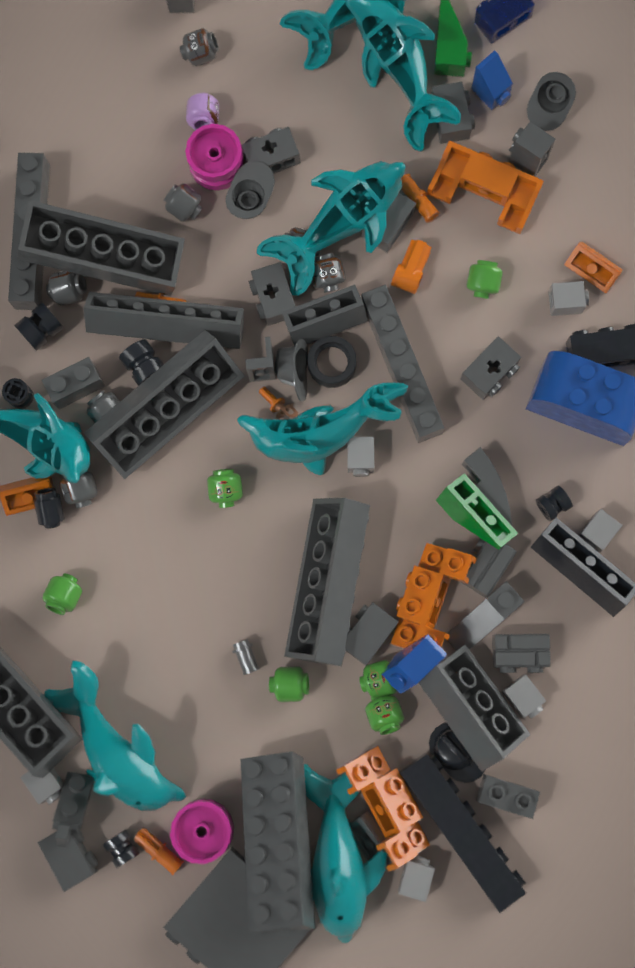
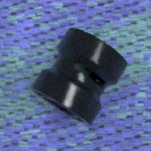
(21, 398)
(554, 503)
(121, 848)

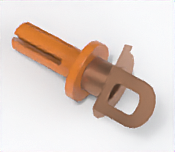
(277, 405)

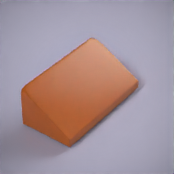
(593, 267)
(19, 495)

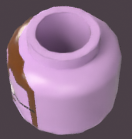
(202, 110)

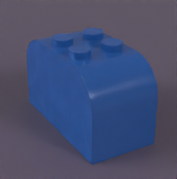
(585, 396)

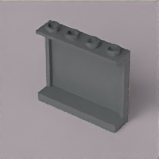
(216, 923)

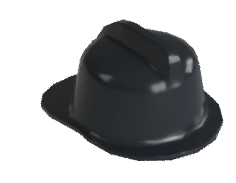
(453, 755)

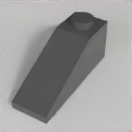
(485, 617)

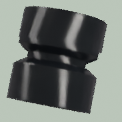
(39, 326)
(140, 360)

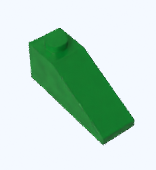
(451, 44)
(475, 512)

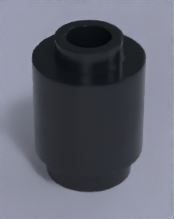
(48, 508)

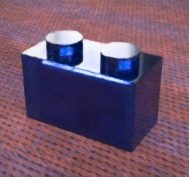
(500, 17)

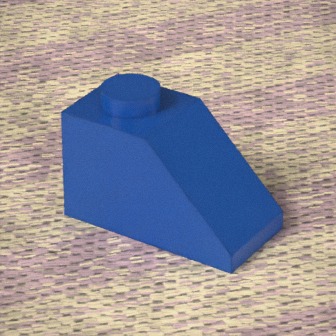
(492, 81)
(413, 663)

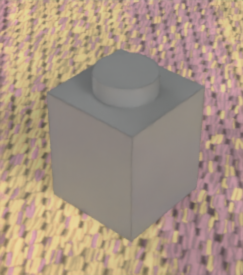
(568, 298)
(361, 456)
(600, 530)
(524, 697)
(44, 788)
(416, 878)

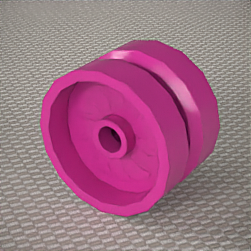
(214, 156)
(202, 848)

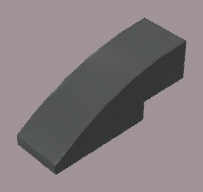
(488, 481)

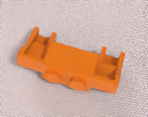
(488, 179)
(426, 593)
(390, 804)

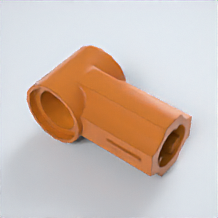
(409, 272)

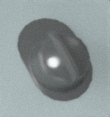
(551, 101)
(250, 190)
(292, 367)

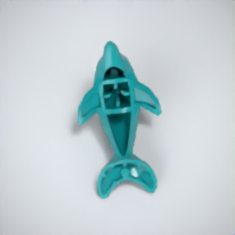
(320, 28)
(395, 46)
(356, 204)
(318, 431)
(51, 441)
(117, 765)
(337, 870)

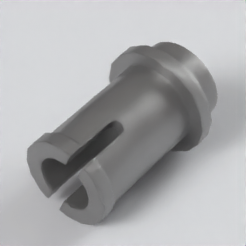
(245, 656)

